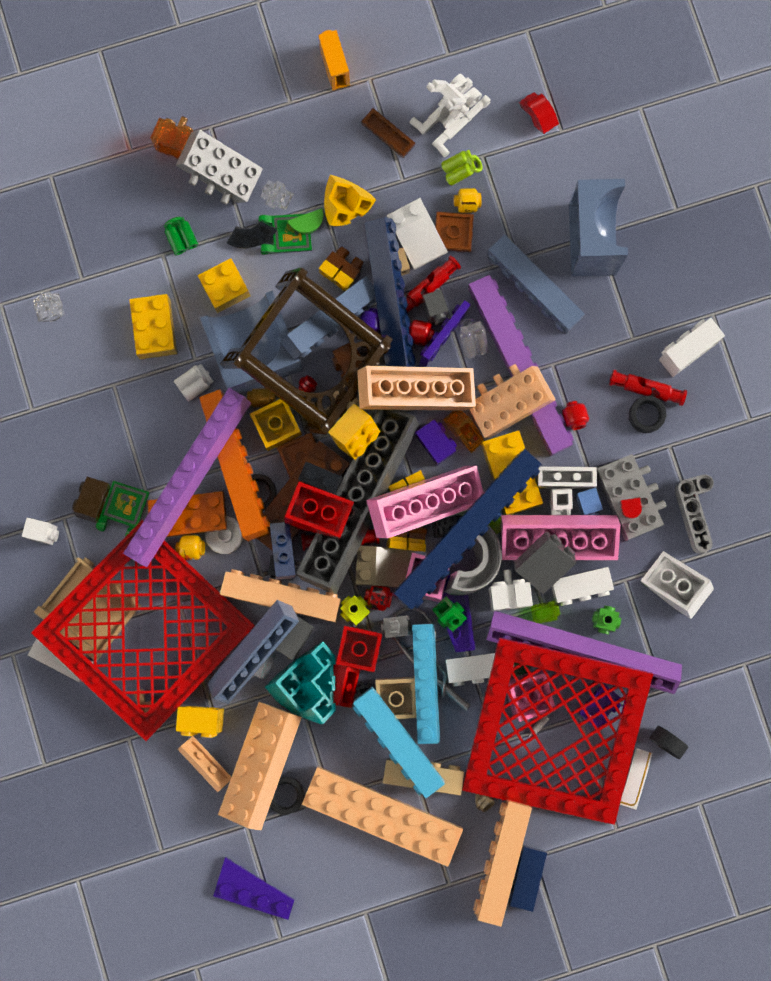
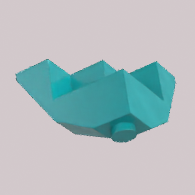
(307, 685)

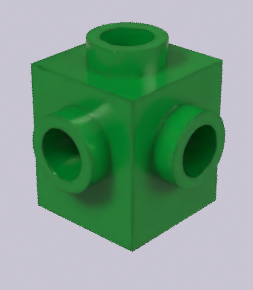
(449, 614)

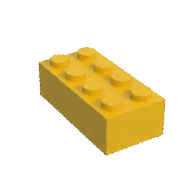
(498, 455)

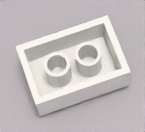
(691, 346)

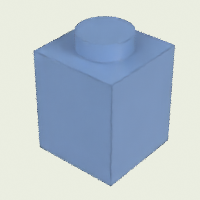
(589, 502)

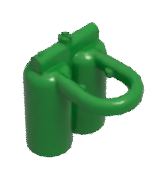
(180, 235)

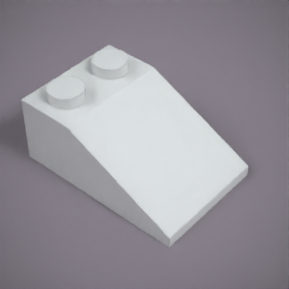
(417, 234)
(678, 584)

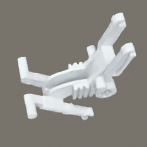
(451, 108)

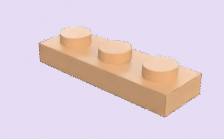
(205, 763)

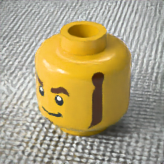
(467, 200)

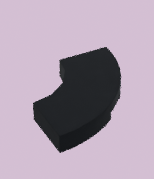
(253, 236)

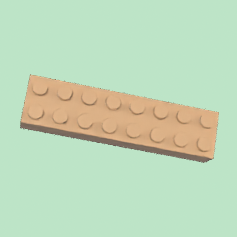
(382, 816)

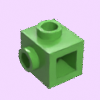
(599, 620)

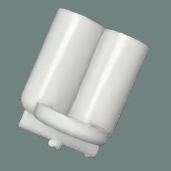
(194, 382)

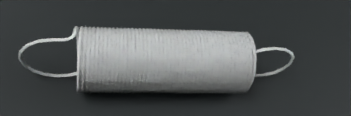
(540, 723)

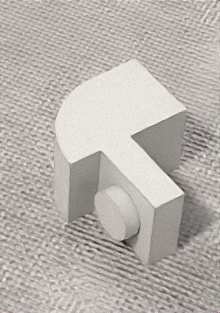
(561, 501)

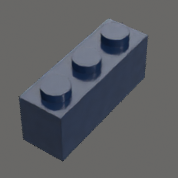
(527, 878)

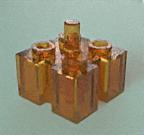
(171, 138)

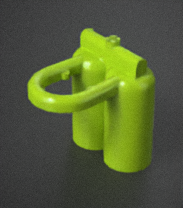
(460, 166)

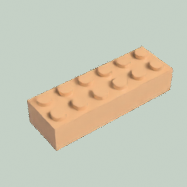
(416, 388)
(265, 593)
(259, 766)
(502, 863)

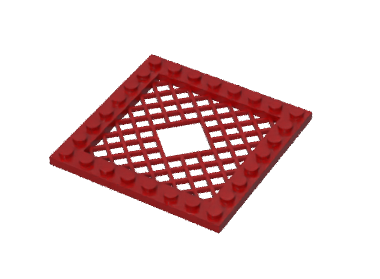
(143, 723)
(602, 809)

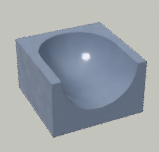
(594, 228)
(232, 331)

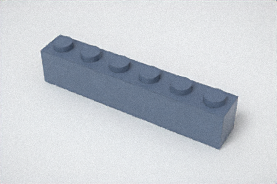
(535, 284)
(320, 325)
(252, 652)

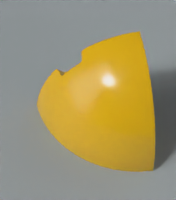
(345, 201)

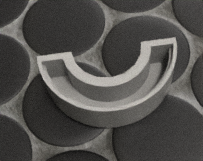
(487, 564)

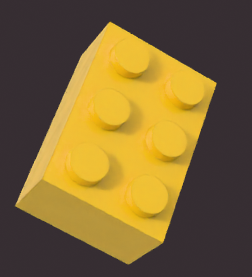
(153, 326)
(201, 720)

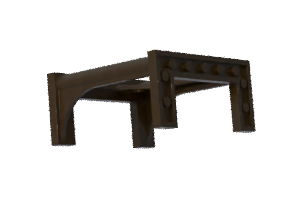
(371, 349)

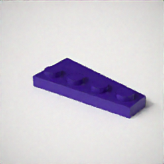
(438, 339)
(463, 636)
(246, 889)

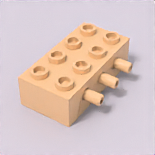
(510, 400)

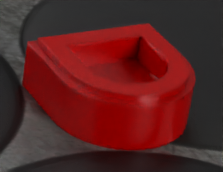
(631, 507)

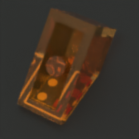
(464, 430)

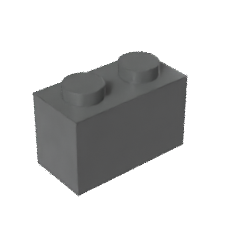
(435, 307)

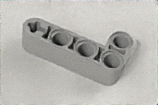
(697, 515)

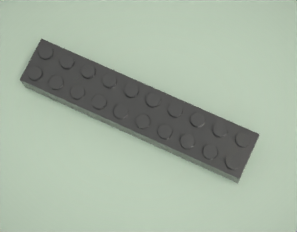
(366, 478)

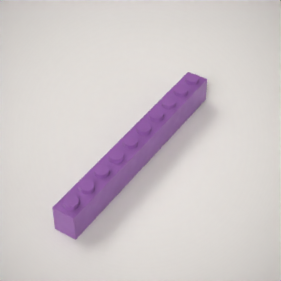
(512, 350)
(187, 477)
(665, 673)

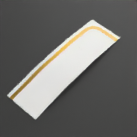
(636, 778)

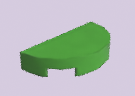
(307, 223)

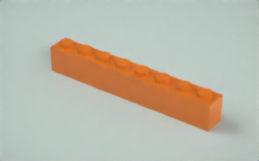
(238, 478)

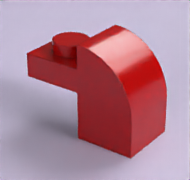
(541, 112)

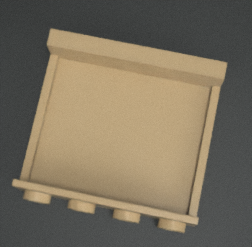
(71, 580)

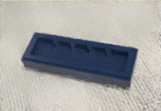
(282, 550)

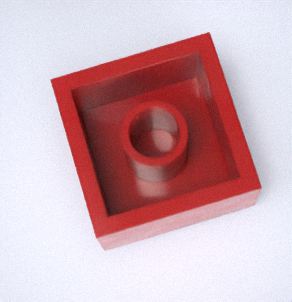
(359, 649)

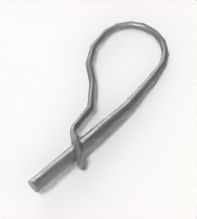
(442, 685)

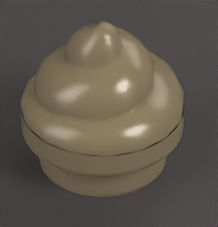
(483, 802)

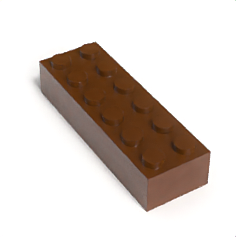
(320, 456)

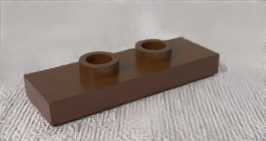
(388, 133)

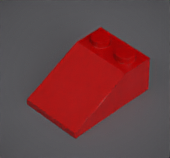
(318, 511)

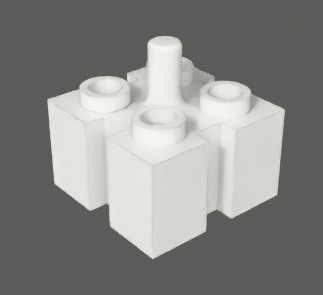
(510, 593)

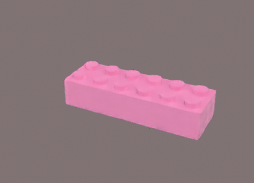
(425, 501)
(587, 535)

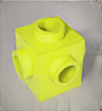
(355, 617)

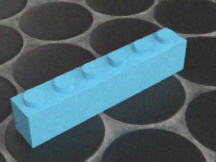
(426, 684)
(399, 743)

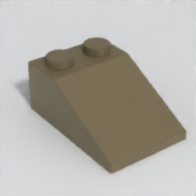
(382, 566)

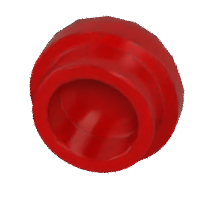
(307, 384)

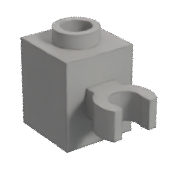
(396, 627)

